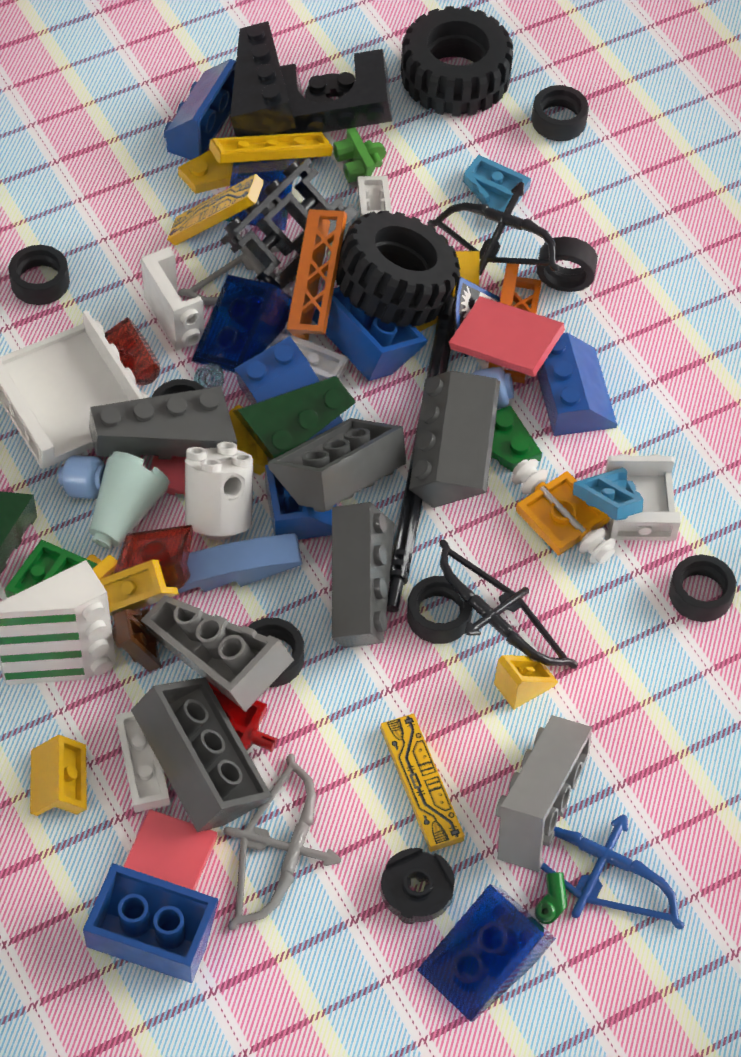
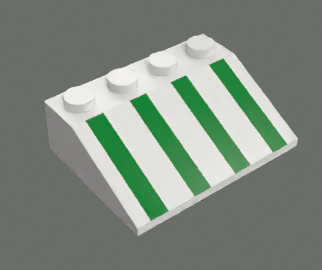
(57, 630)

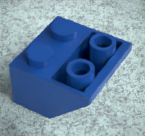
(289, 517)

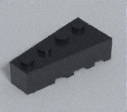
(259, 91)

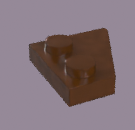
(136, 638)

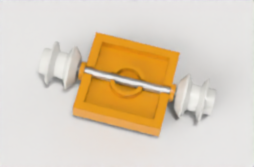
(559, 515)

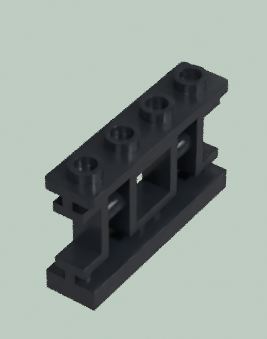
(269, 207)

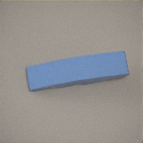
(242, 562)

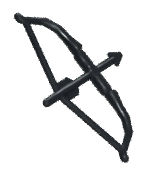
(491, 246)
(508, 601)

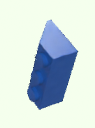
(202, 112)
(369, 344)
(575, 388)
(151, 922)

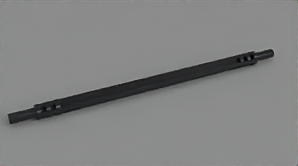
(411, 502)

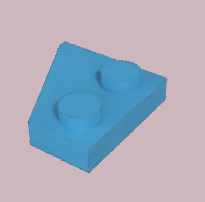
(493, 182)
(610, 494)

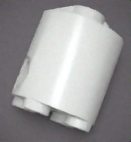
(218, 490)

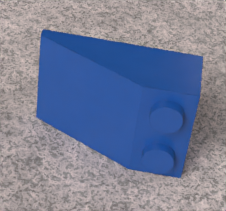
(277, 372)

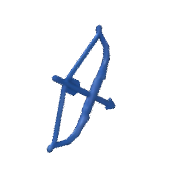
(590, 885)

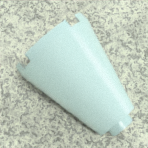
(124, 498)

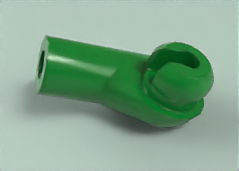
(554, 901)

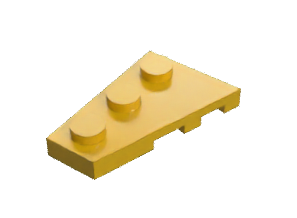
(205, 173)

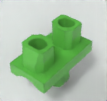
(363, 155)

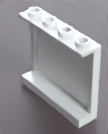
(56, 382)

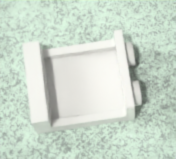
(179, 319)
(654, 482)

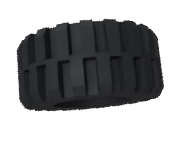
(456, 87)
(397, 268)

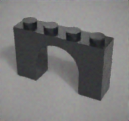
(362, 106)

